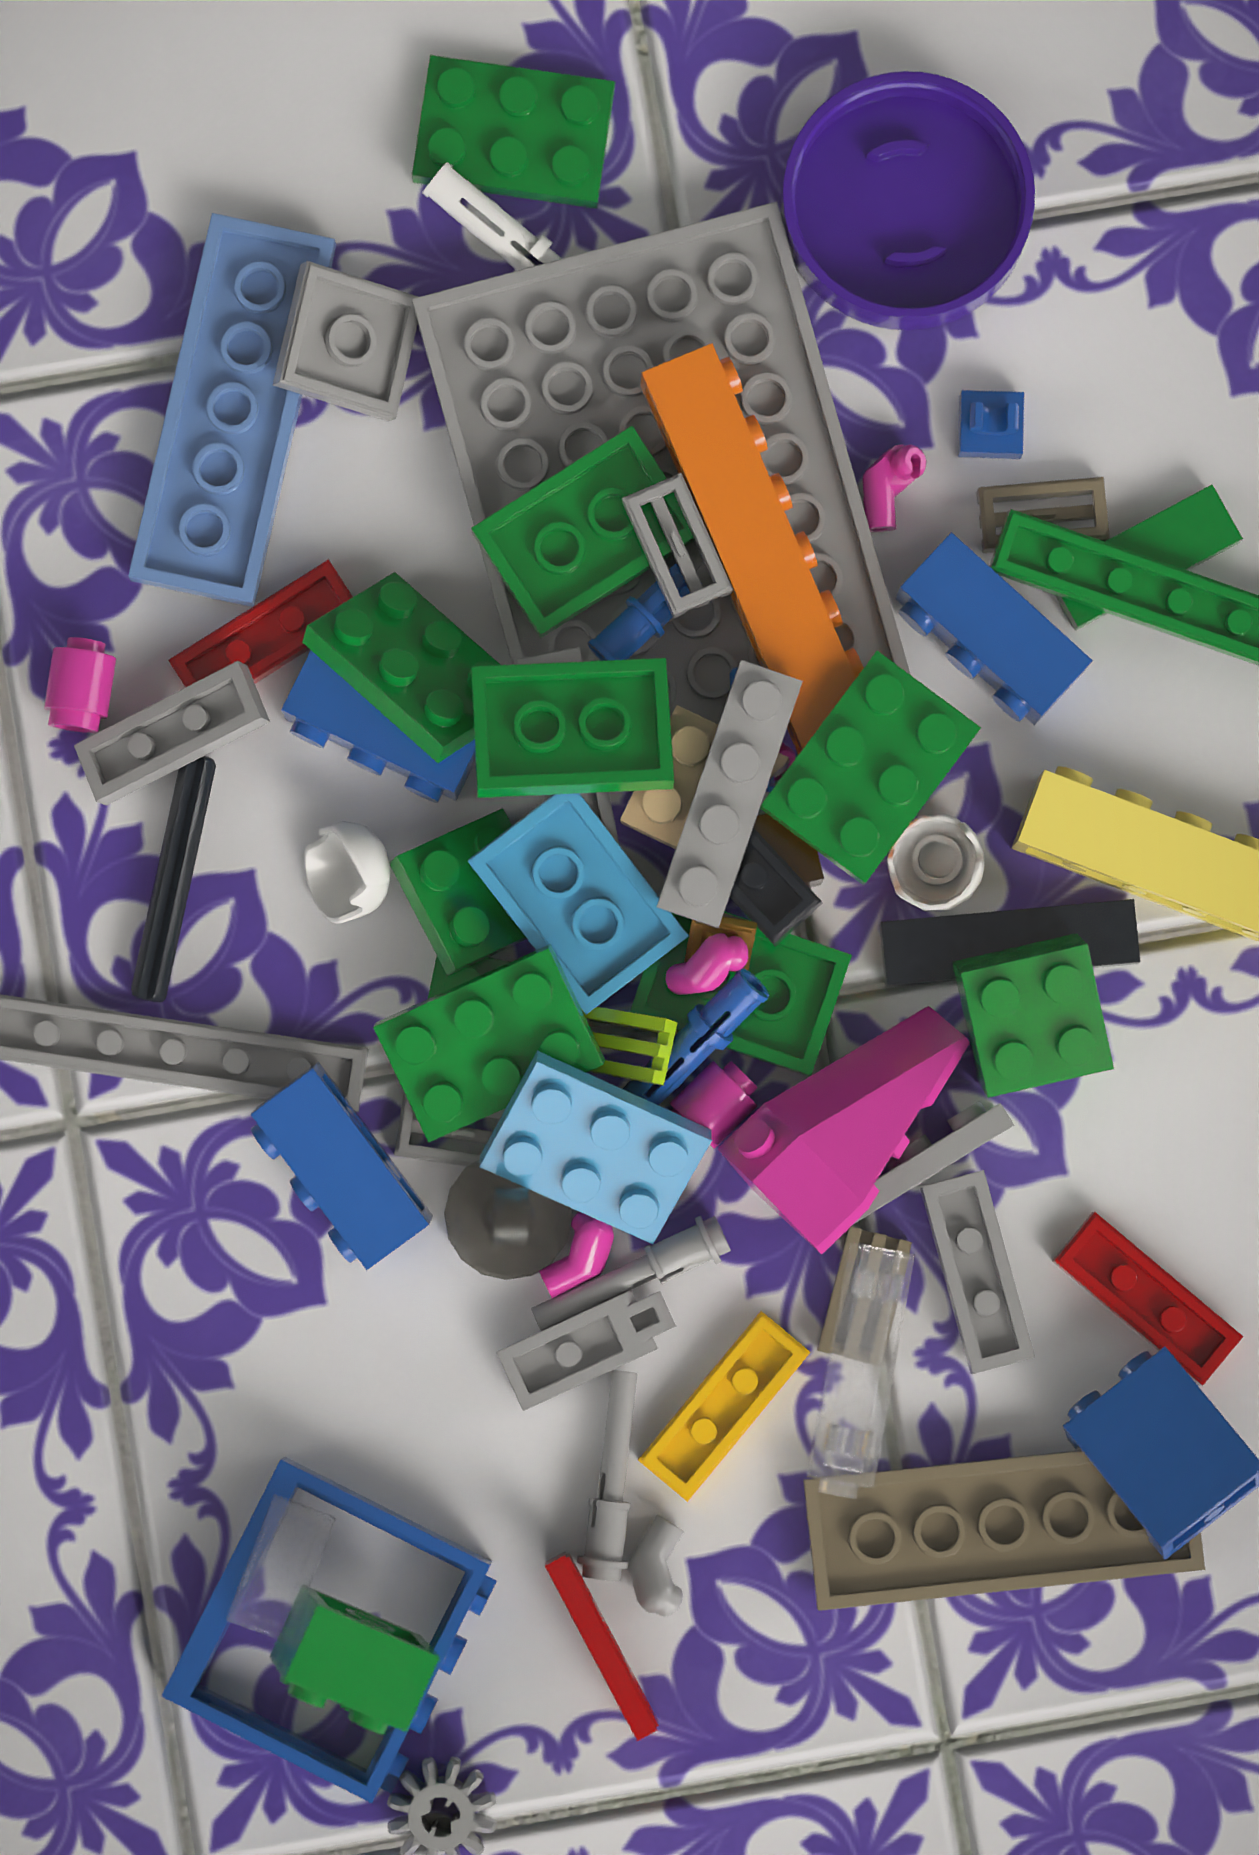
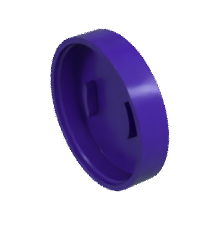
(907, 200)

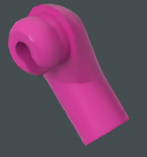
(887, 479)
(708, 965)
(586, 1257)

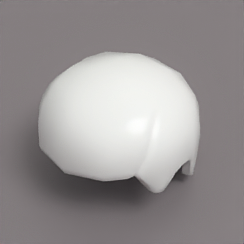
(936, 862)
(347, 871)

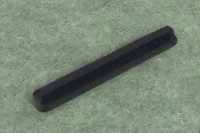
(173, 880)

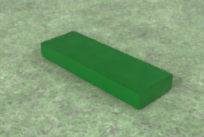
(1177, 536)

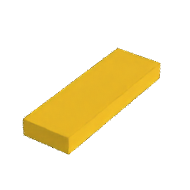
(724, 1406)

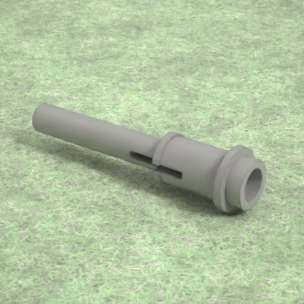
(662, 1260)
(608, 1512)

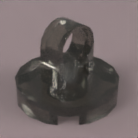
(502, 1225)

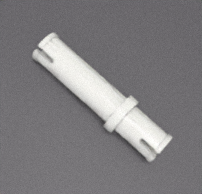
(450, 187)

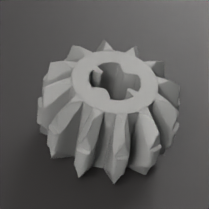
(422, 1803)

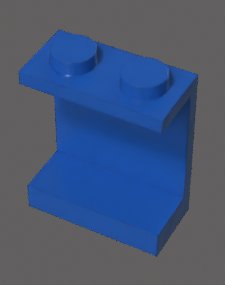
(1164, 1449)

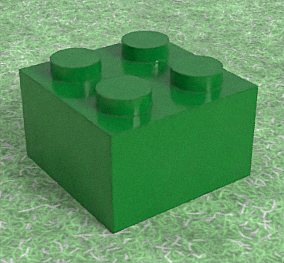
(1033, 1015)
(353, 1660)

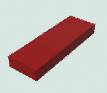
(268, 632)
(1147, 1297)
(602, 1645)

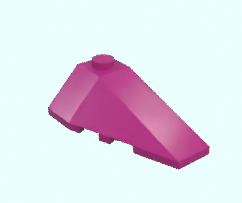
(832, 1134)

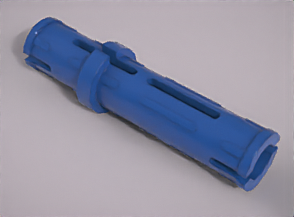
(707, 1029)

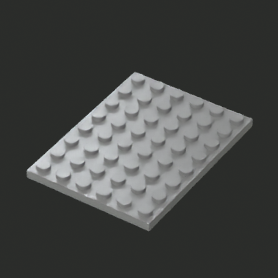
(552, 368)

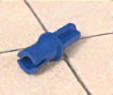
(637, 623)

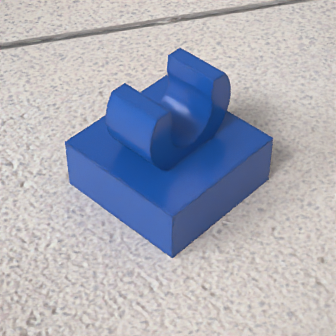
(991, 424)

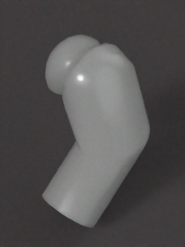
(650, 1570)

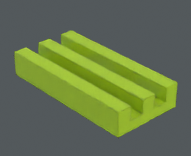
(659, 1051)

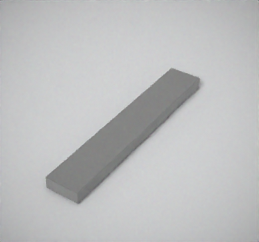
(169, 1050)

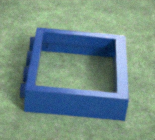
(386, 1763)

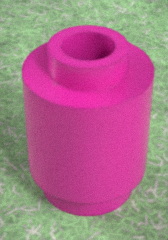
(79, 685)
(716, 1100)

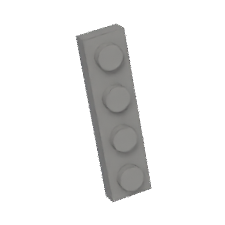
(729, 794)

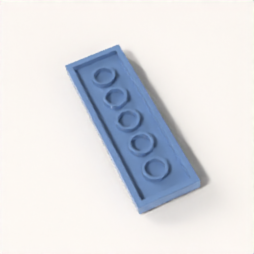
(224, 419)

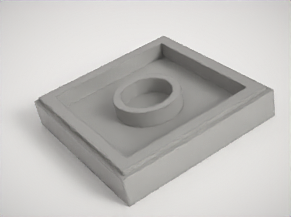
(347, 341)

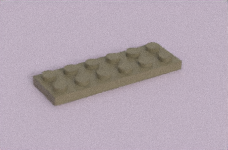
(978, 1532)

